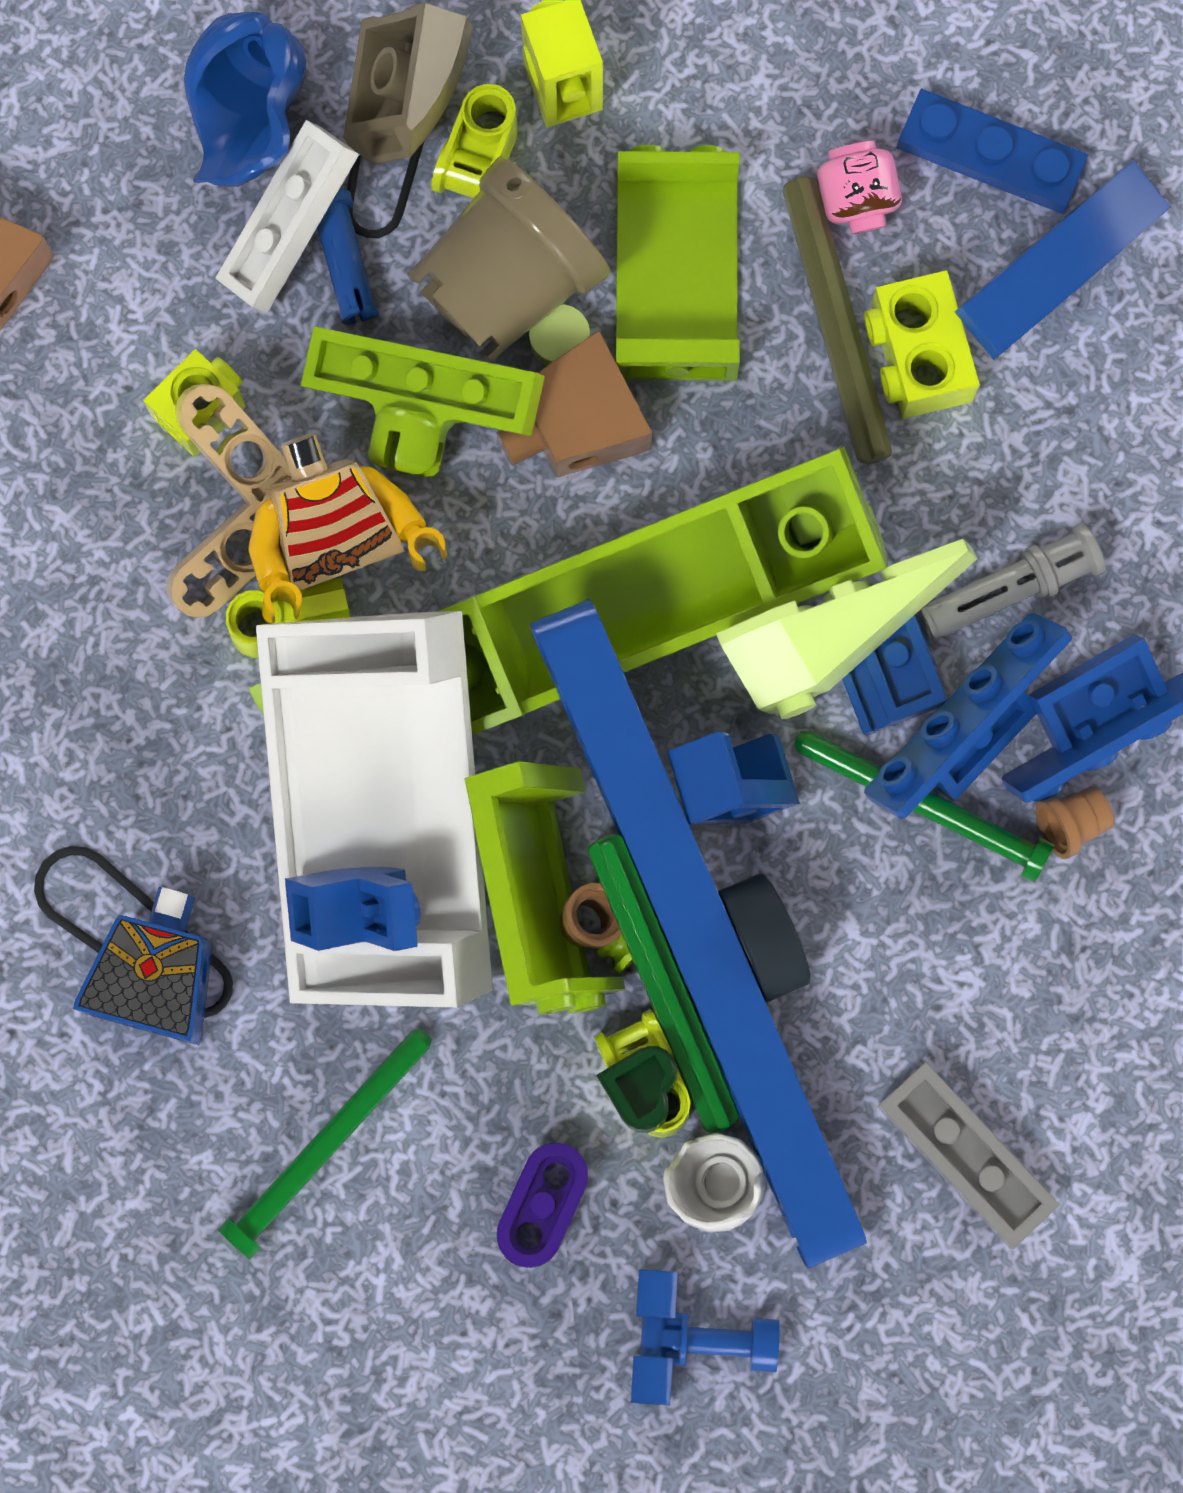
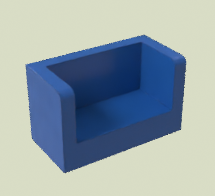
(732, 782)

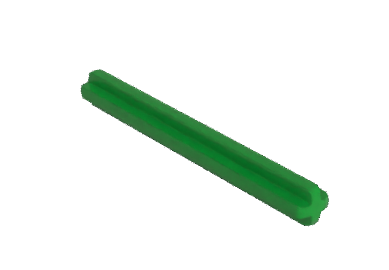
(663, 982)

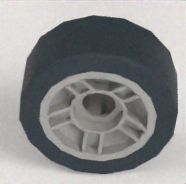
(766, 936)

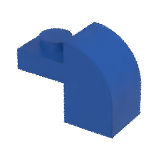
(353, 908)

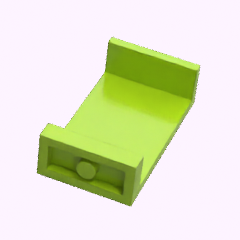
(677, 264)

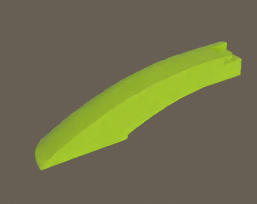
(674, 581)

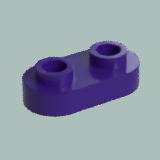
(542, 1205)

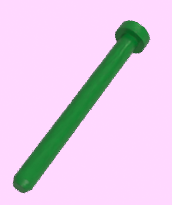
(933, 807)
(324, 1144)

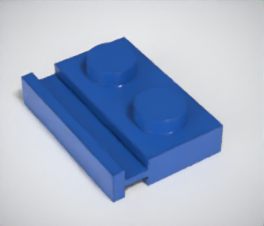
(896, 680)

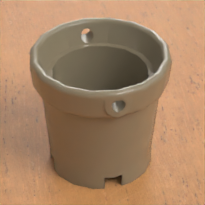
(507, 261)

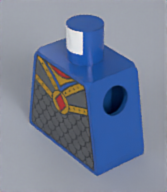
(152, 972)

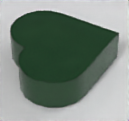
(640, 1087)

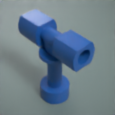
(669, 1339)

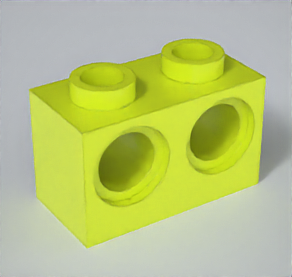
(936, 344)

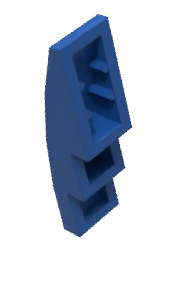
(1062, 260)

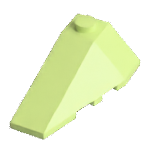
(807, 650)

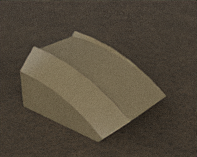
(404, 79)

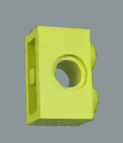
(562, 60)

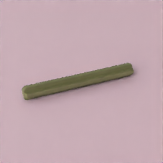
(837, 321)

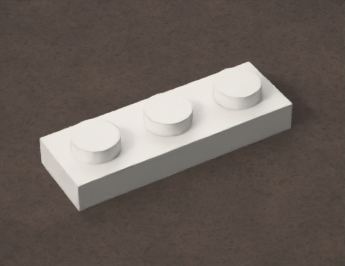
(286, 216)

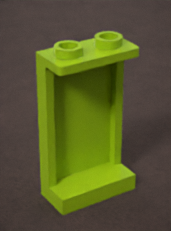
(530, 885)

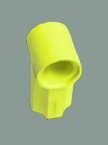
(319, 602)

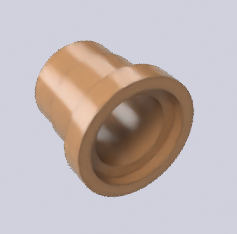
(1074, 820)
(595, 898)

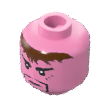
(859, 186)

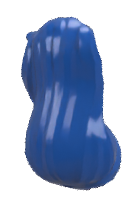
(238, 94)

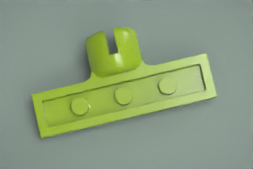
(419, 395)

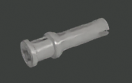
(1036, 563)

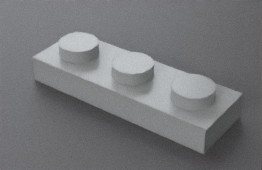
(968, 1155)

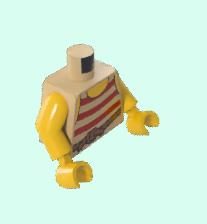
(329, 525)

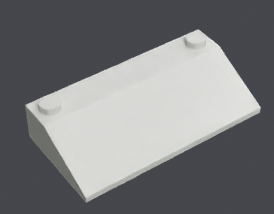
(371, 773)

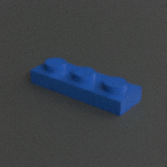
(992, 151)

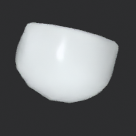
(732, 1182)

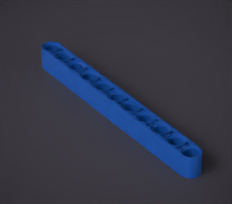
(698, 933)

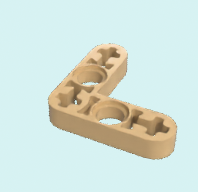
(250, 488)

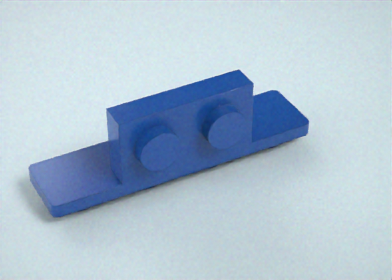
(1095, 715)
(972, 723)

